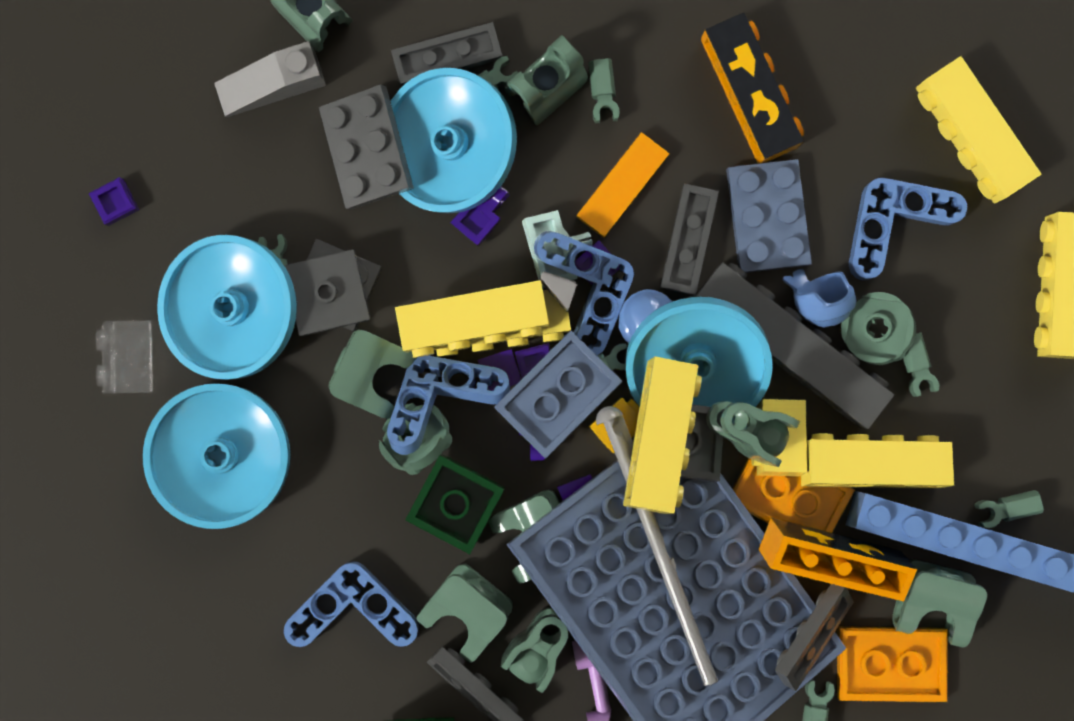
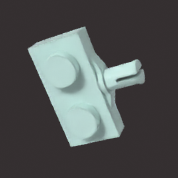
(545, 222)

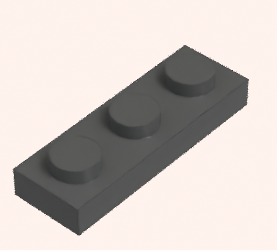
(455, 50)
(689, 239)
(813, 635)
(472, 687)

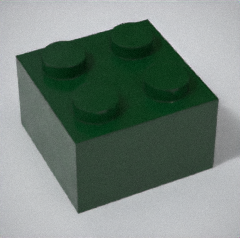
(455, 503)

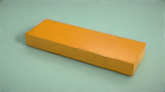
(622, 185)

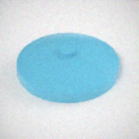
(454, 139)
(226, 307)
(711, 334)
(216, 456)

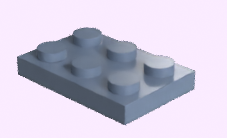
(768, 216)
(558, 394)

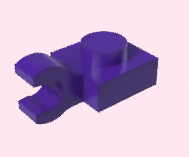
(481, 220)

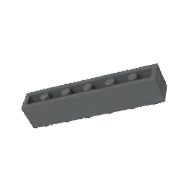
(804, 352)

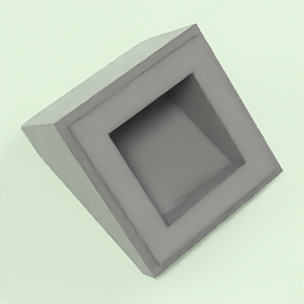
(560, 288)

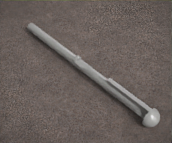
(622, 446)

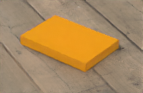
(789, 501)
(892, 664)

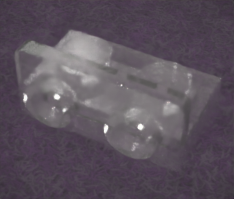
(125, 357)

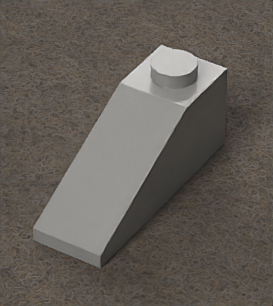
(271, 79)

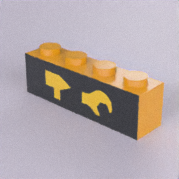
(752, 89)
(837, 559)

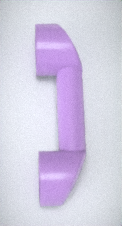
(599, 688)

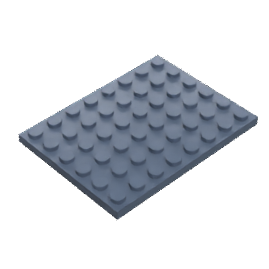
(610, 595)

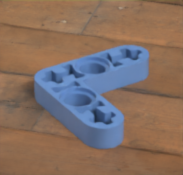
(896, 206)
(598, 275)
(429, 387)
(344, 596)

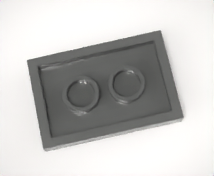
(366, 147)

